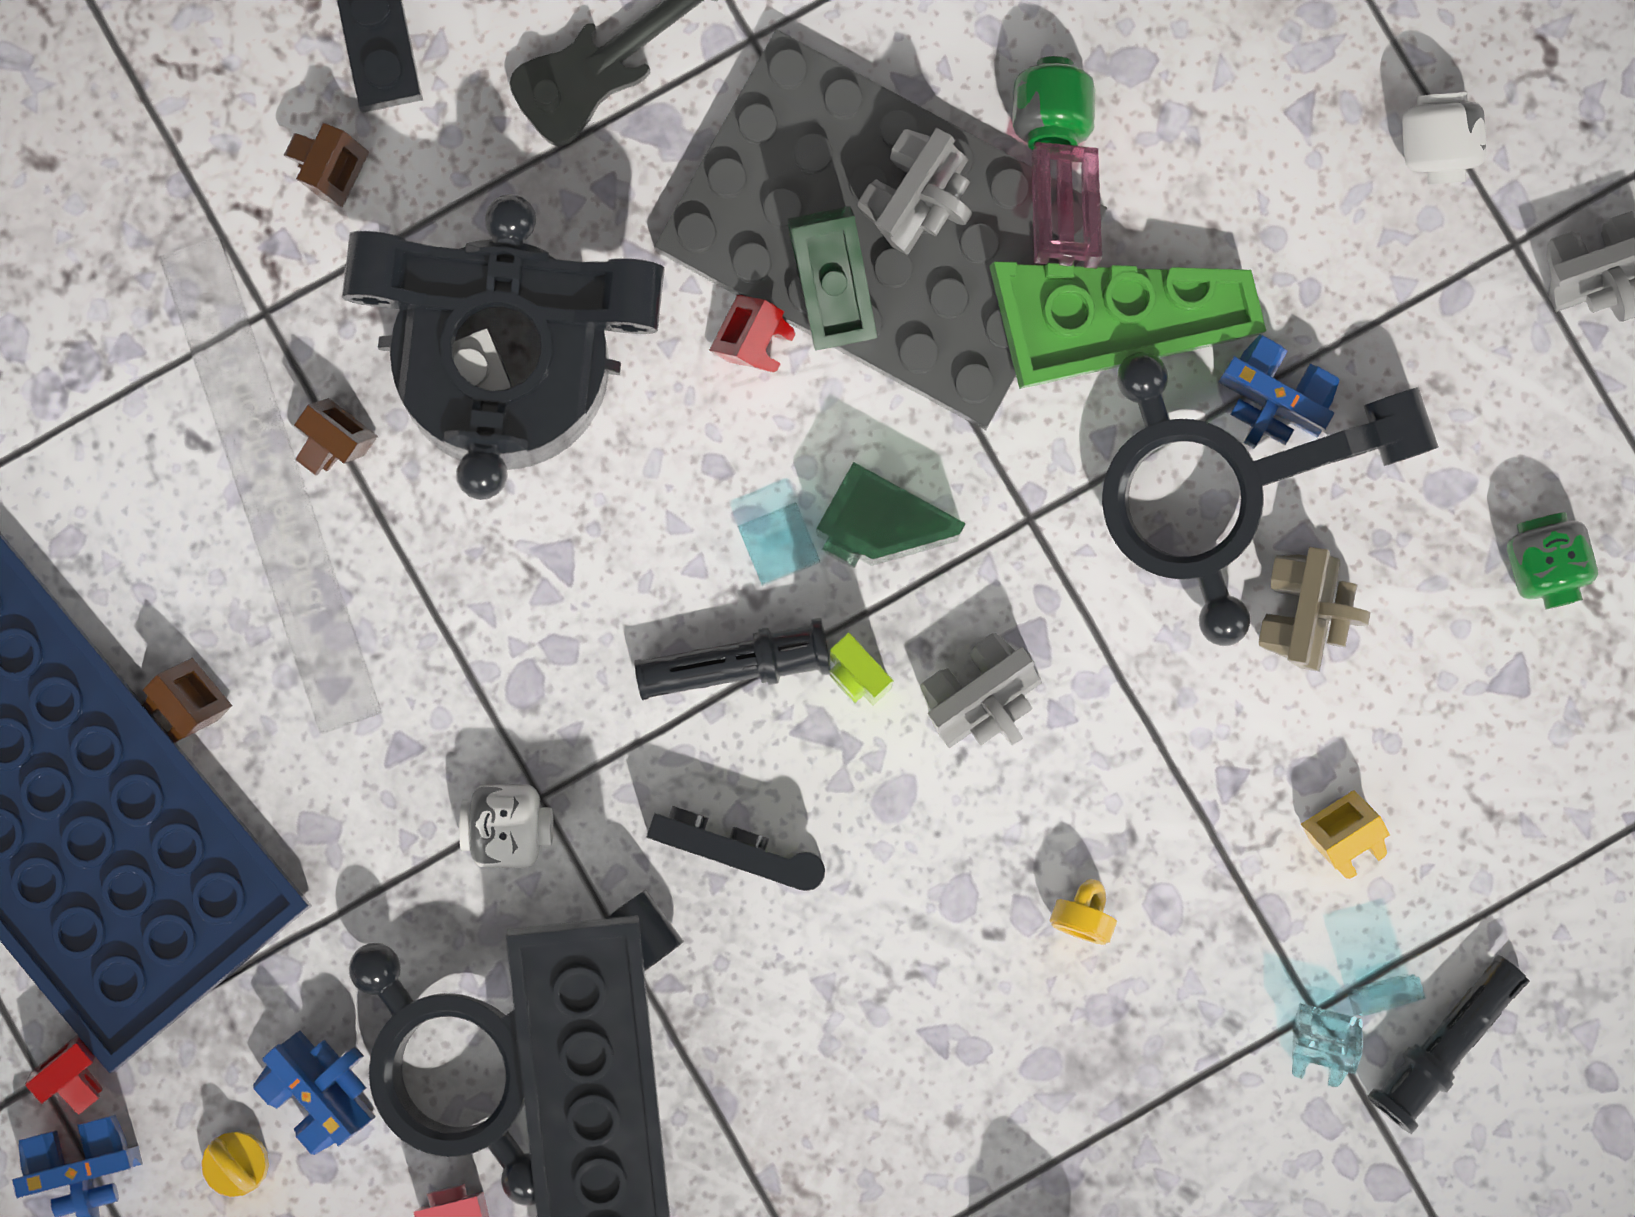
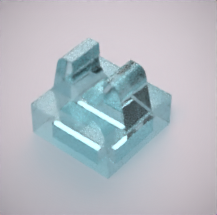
(1326, 1040)

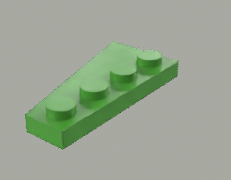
(1092, 319)

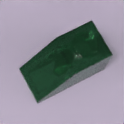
(881, 521)

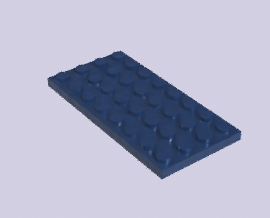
(116, 854)

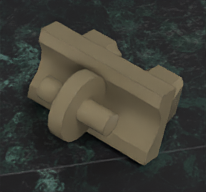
(1315, 582)

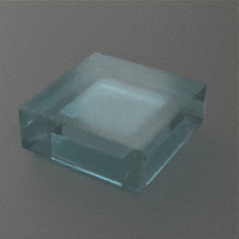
(779, 544)
(1386, 994)

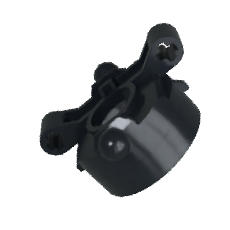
(563, 299)

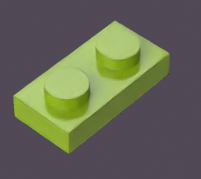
(858, 672)

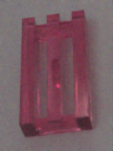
(1066, 249)

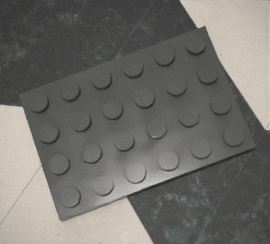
(812, 142)

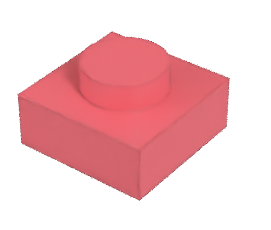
(454, 1203)

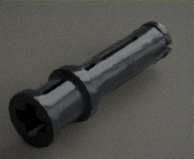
(765, 657)
(1431, 1066)

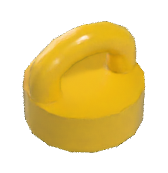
(1085, 914)
(235, 1163)

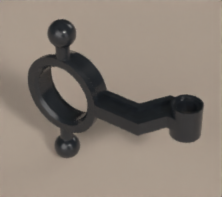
(1395, 427)
(377, 971)

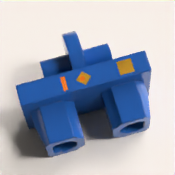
(1303, 407)
(323, 1087)
(45, 1167)

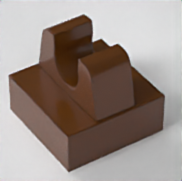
(328, 162)
(332, 436)
(185, 699)

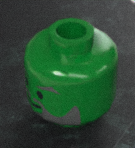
(1053, 103)
(1552, 560)

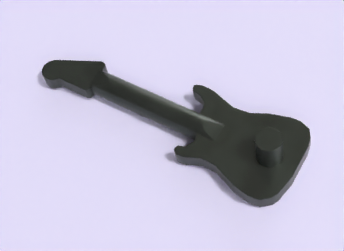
(567, 86)

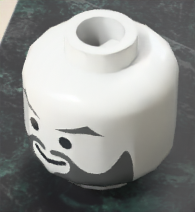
(1444, 137)
(505, 826)

